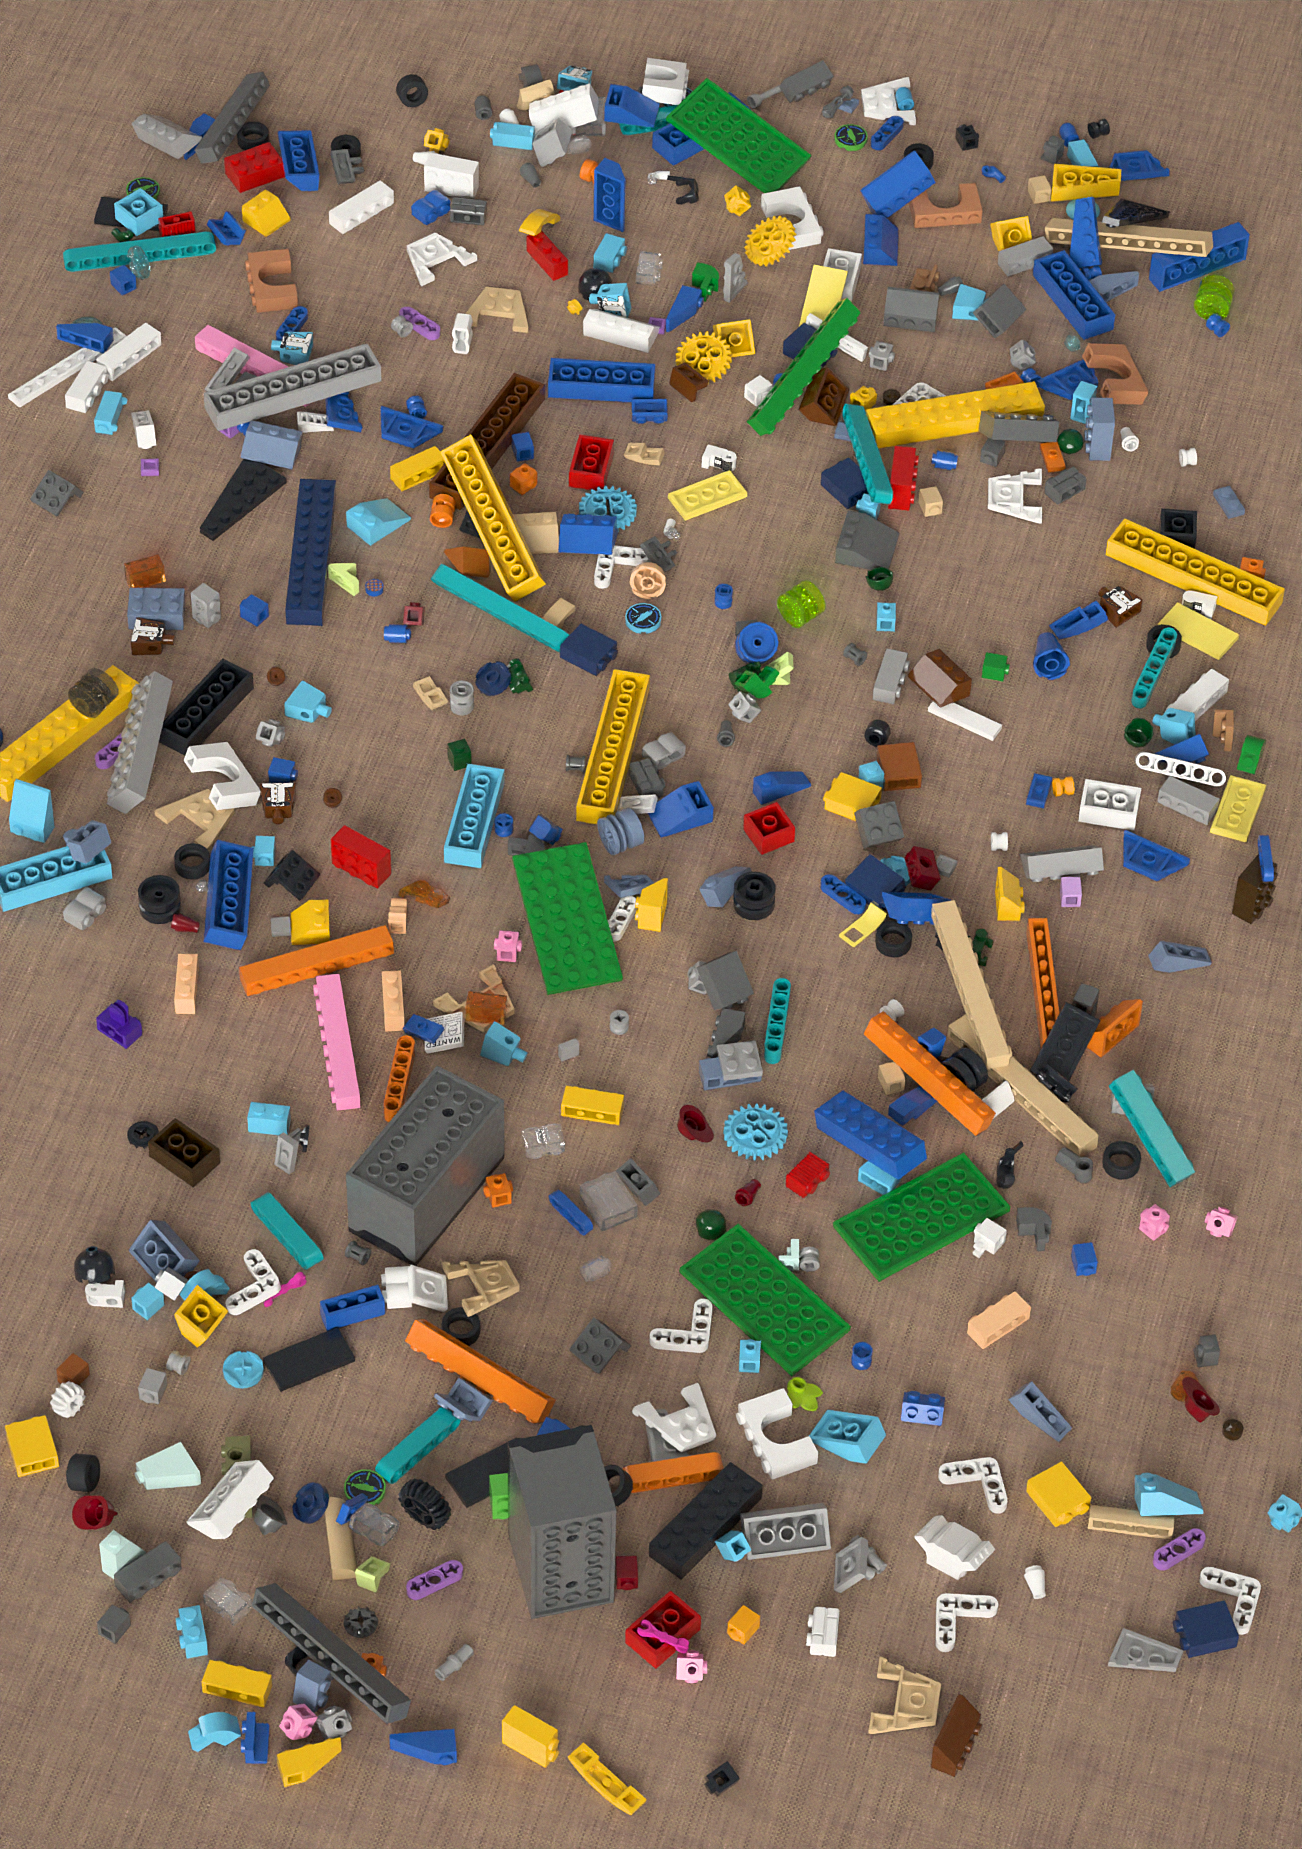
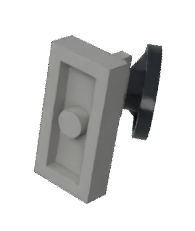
(287, 1148)

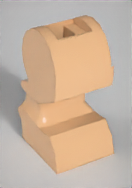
(397, 916)

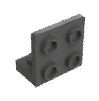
(54, 493)
(598, 1345)

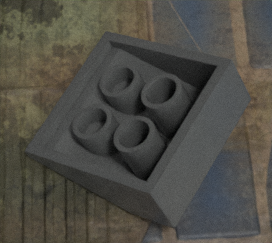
(865, 542)

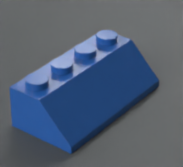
(299, 159)
(897, 186)
(609, 195)

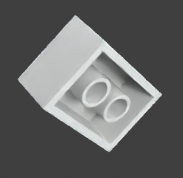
(451, 176)
(848, 262)
(1109, 804)

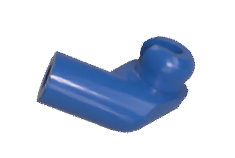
(993, 172)

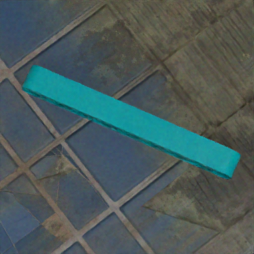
(155, 249)
(867, 454)
(499, 607)

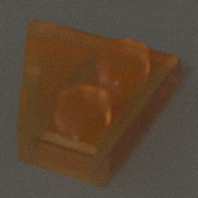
(425, 894)

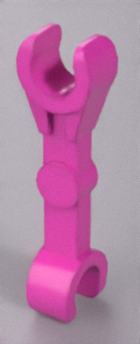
(297, 1281)
(680, 1644)

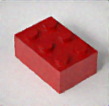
(254, 167)
(591, 462)
(902, 477)
(361, 856)
(666, 1615)

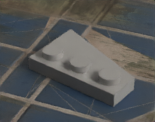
(733, 277)
(659, 1447)
(1144, 1653)

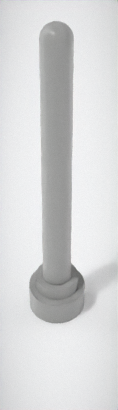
(755, 99)

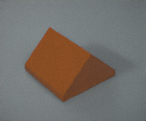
(469, 561)

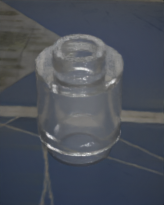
(579, 145)
(595, 1268)

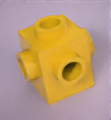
(431, 140)
(737, 201)

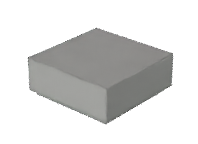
(946, 865)
(280, 926)
(568, 1049)

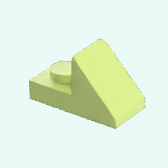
(345, 576)
(783, 665)
(370, 1573)

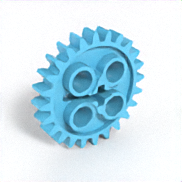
(619, 505)
(755, 1131)

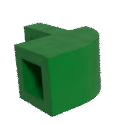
(705, 278)
(757, 685)
(1251, 753)

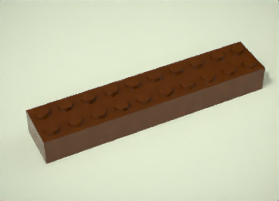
(495, 427)

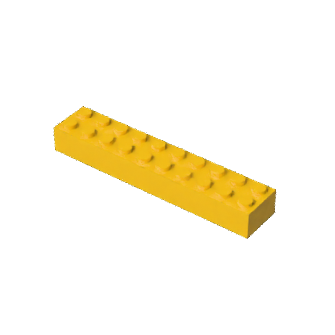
(949, 414)
(493, 518)
(1195, 571)
(58, 737)
(613, 746)

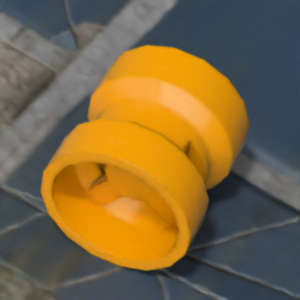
(1063, 786)

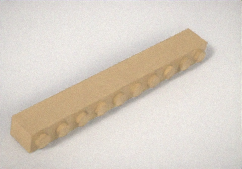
(1138, 238)
(970, 984)
(1033, 1096)

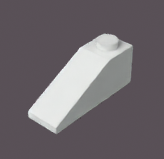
(144, 429)

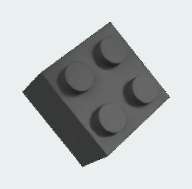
(879, 824)

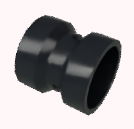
(1100, 128)

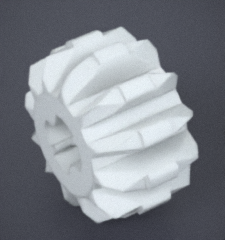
(67, 1399)

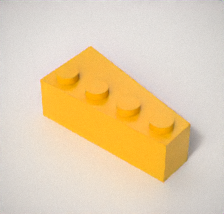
(1080, 182)

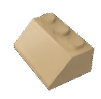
(539, 531)

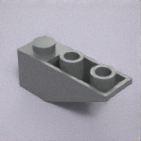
(729, 1030)

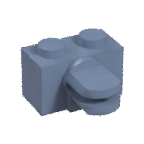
(87, 841)
(312, 1686)

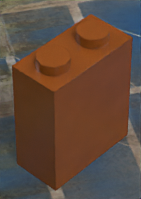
(899, 766)

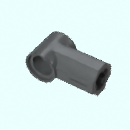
(1080, 1166)

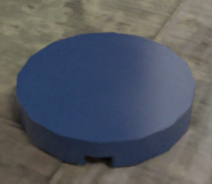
(493, 678)
(310, 1503)

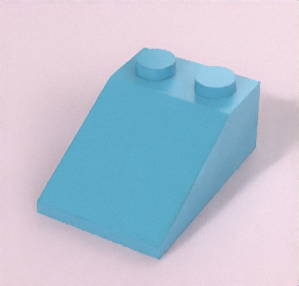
(375, 519)
(31, 811)
(849, 1435)
(1163, 1497)

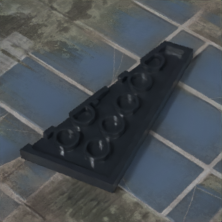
(1130, 212)
(245, 491)

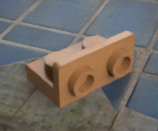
(925, 279)
(1223, 727)

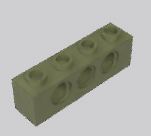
(236, 1448)

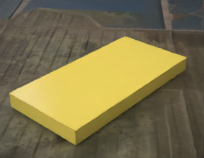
(823, 291)
(707, 495)
(1200, 631)
(1238, 808)

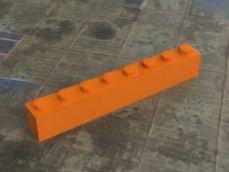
(316, 960)
(1042, 975)
(929, 1073)
(480, 1370)

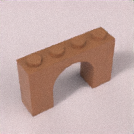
(966, 212)
(265, 296)
(1118, 359)

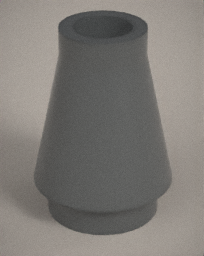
(530, 174)
(950, 286)
(726, 735)

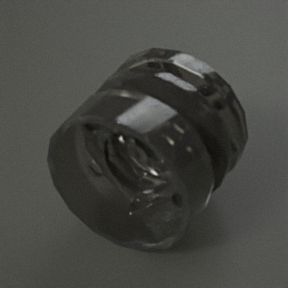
(93, 693)

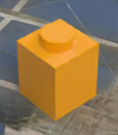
(743, 1624)

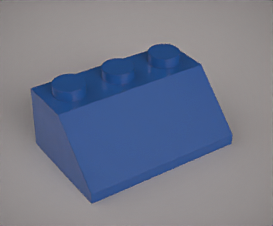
(880, 241)
(588, 534)
(911, 906)

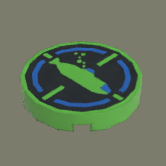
(851, 137)
(147, 184)
(365, 1482)

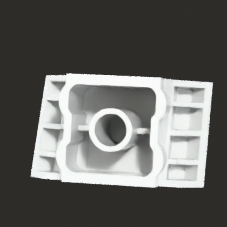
(952, 1547)

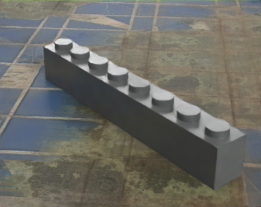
(232, 117)

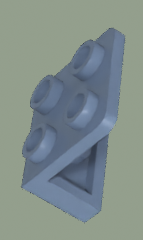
(465, 1401)

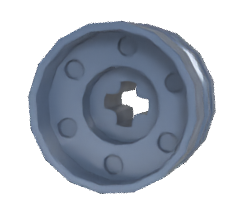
(620, 831)

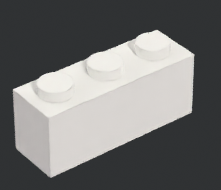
(86, 387)

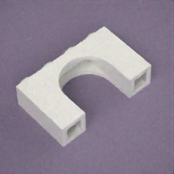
(665, 81)
(794, 202)
(222, 758)
(776, 1458)

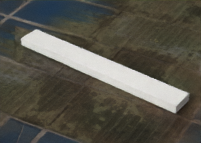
(58, 373)

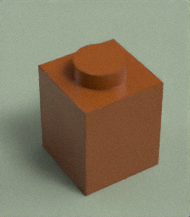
(73, 1370)

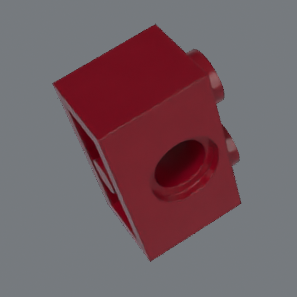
(922, 868)

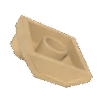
(534, 93)

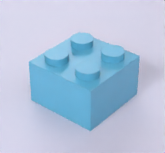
(138, 211)

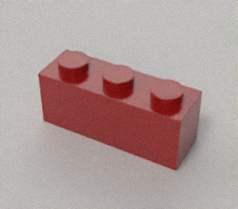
(547, 256)

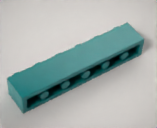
(1152, 1128)

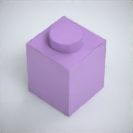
(1070, 892)

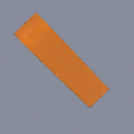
(399, 1076)
(675, 1471)

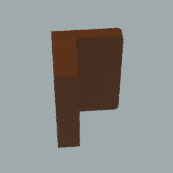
(687, 381)

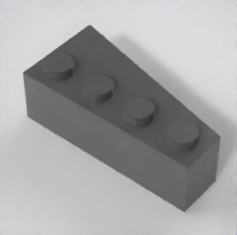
(1018, 427)

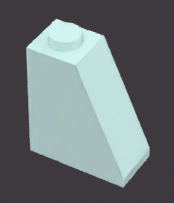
(168, 1469)
(118, 1553)

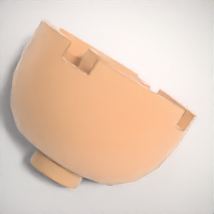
(648, 580)

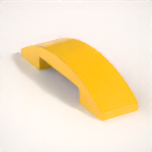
(535, 220)
(604, 1781)

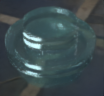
(1072, 343)

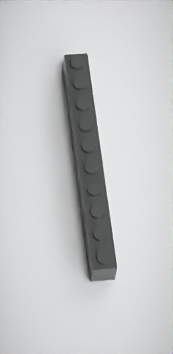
(331, 1653)

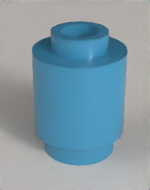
(904, 99)

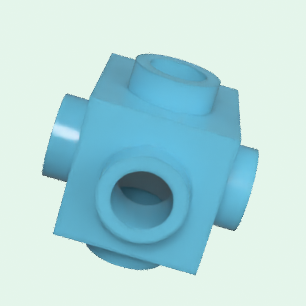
(1285, 1513)

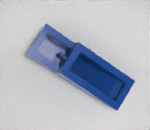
(1079, 621)
(911, 1105)

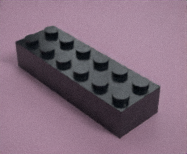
(206, 706)
(705, 1520)

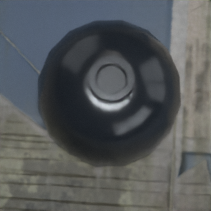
(591, 281)
(93, 1265)

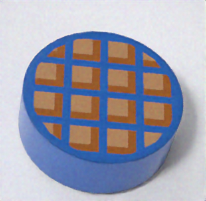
(374, 587)

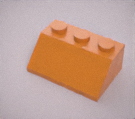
(1115, 1026)

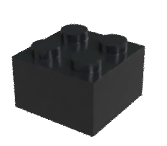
(1179, 525)

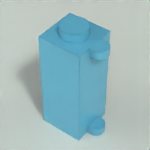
(512, 135)
(1080, 154)
(109, 412)

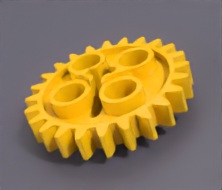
(770, 241)
(704, 356)

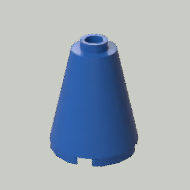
(1050, 657)

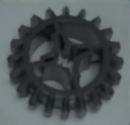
(424, 1504)

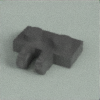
(343, 166)
(656, 553)

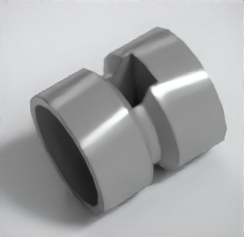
(461, 697)

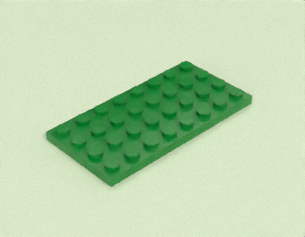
(738, 137)
(567, 918)
(921, 1216)
(765, 1299)

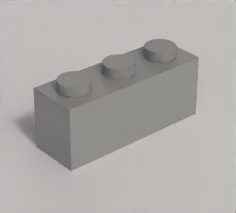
(1022, 256)
(891, 676)
(1188, 800)

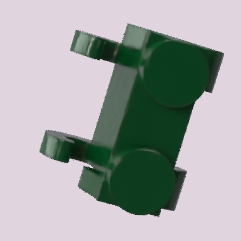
(735, 675)
(519, 679)
(981, 939)

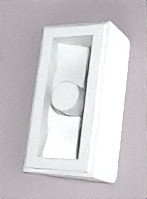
(1000, 1098)

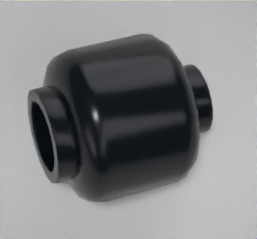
(877, 733)

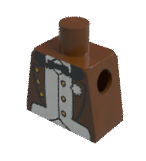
(1119, 604)
(149, 637)
(278, 800)

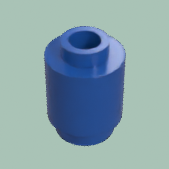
(1068, 133)
(944, 460)
(397, 633)

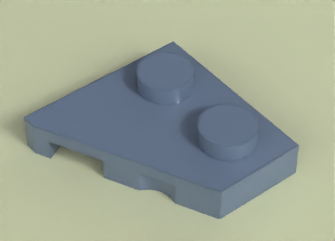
(628, 885)

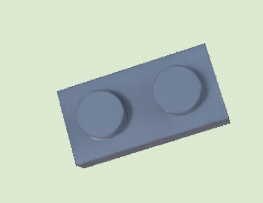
(1229, 502)

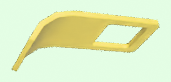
(865, 924)

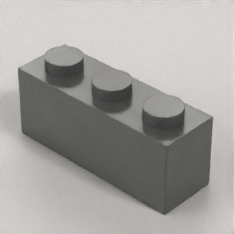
(806, 82)
(147, 1572)

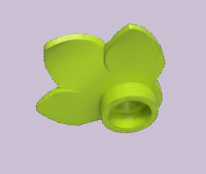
(803, 1394)

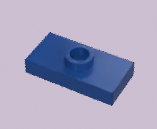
(1039, 790)
(423, 1028)
(350, 1507)

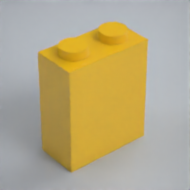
(850, 795)
(31, 1446)
(1058, 1494)
(530, 1736)

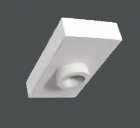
(640, 804)

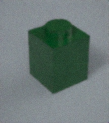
(459, 754)

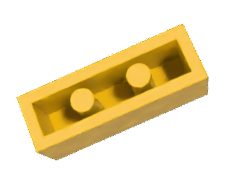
(416, 468)
(592, 1105)
(237, 1683)

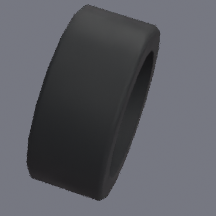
(252, 128)
(1155, 632)
(192, 850)
(892, 950)
(1121, 1172)
(459, 1314)
(625, 1486)

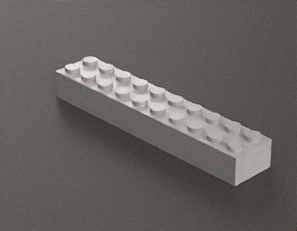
(292, 387)

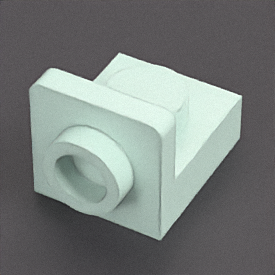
(791, 1260)

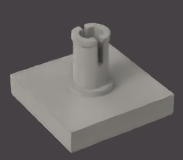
(852, 1565)

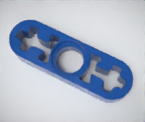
(885, 139)
(302, 314)
(1265, 858)
(848, 901)
(570, 1212)

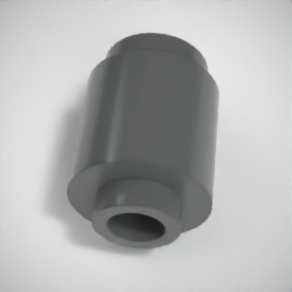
(483, 107)

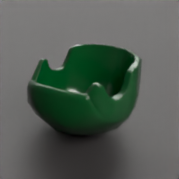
(1070, 441)
(879, 578)
(1138, 732)
(711, 1224)

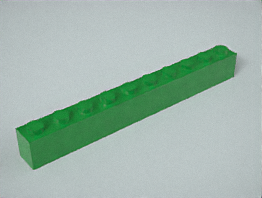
(803, 367)

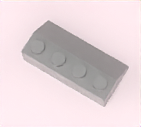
(165, 135)
(1062, 862)
(786, 1530)

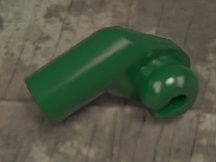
(122, 236)

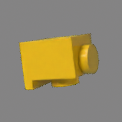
(865, 396)

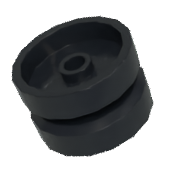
(754, 895)
(159, 899)
(967, 1068)

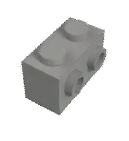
(205, 605)

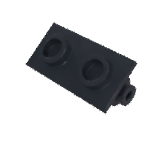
(1057, 1083)

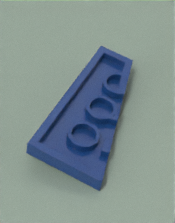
(1085, 237)
(341, 413)

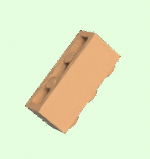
(186, 983)
(393, 1000)
(998, 1320)

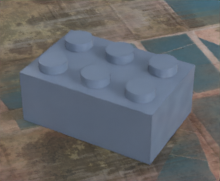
(1100, 429)
(158, 605)

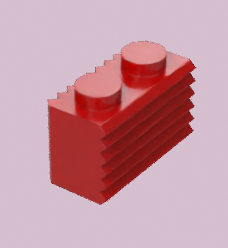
(177, 224)
(807, 1175)

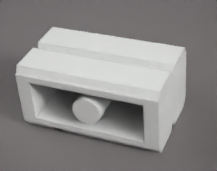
(824, 1631)

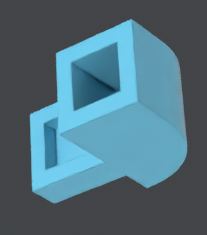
(208, 1282)
(214, 1727)

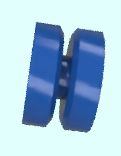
(763, 635)

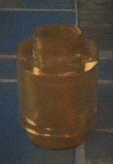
(1177, 1390)

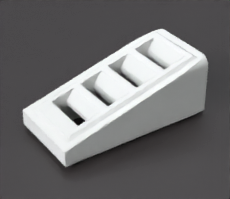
(308, 422)

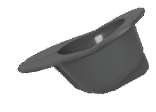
(268, 1515)

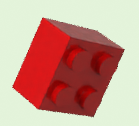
(769, 828)

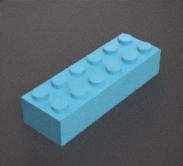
(474, 816)
(49, 876)

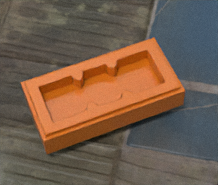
(1006, 380)
(1052, 456)

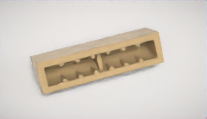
(1130, 1522)
(339, 1542)

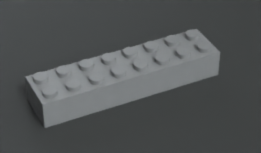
(139, 742)

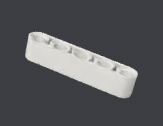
(1187, 774)

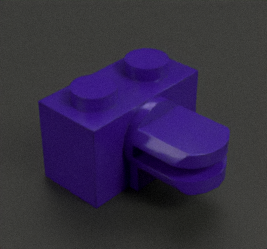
(119, 1025)

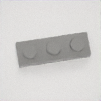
(229, 370)

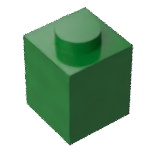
(995, 667)

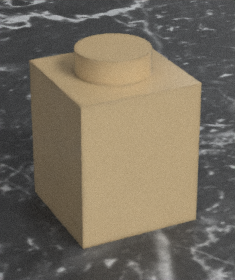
(1039, 189)
(930, 501)
(891, 1078)

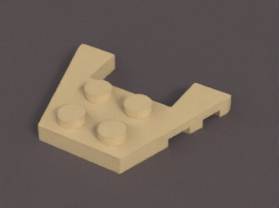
(500, 303)
(201, 812)
(491, 978)
(491, 1279)
(915, 1700)

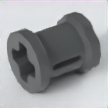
(854, 650)
(575, 763)
(358, 1252)

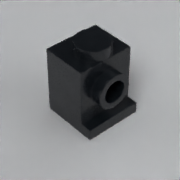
(965, 133)
(725, 1772)

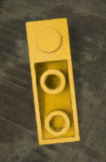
(302, 1763)

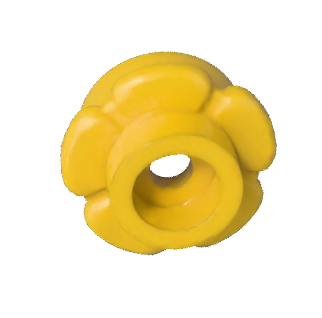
(574, 307)

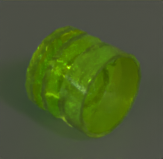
(1214, 296)
(801, 604)

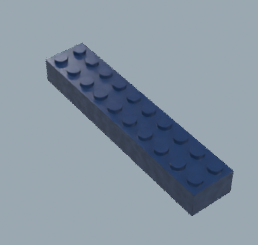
(310, 552)

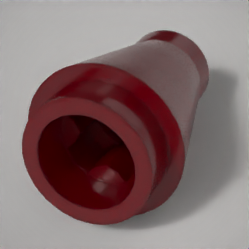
(184, 924)
(747, 1193)

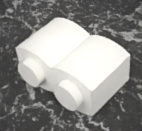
(462, 333)
(397, 1287)

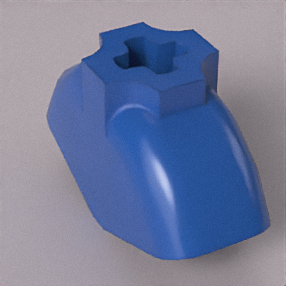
(545, 829)

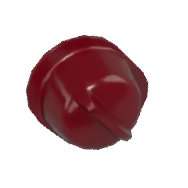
(694, 1125)
(1198, 1401)
(93, 1512)

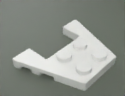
(881, 104)
(432, 251)
(1006, 495)
(685, 1427)

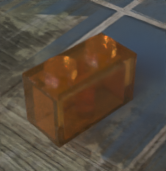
(144, 572)
(486, 1007)

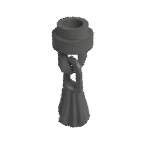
(830, 109)

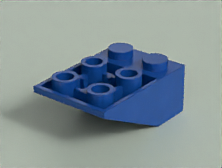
(629, 107)
(682, 810)

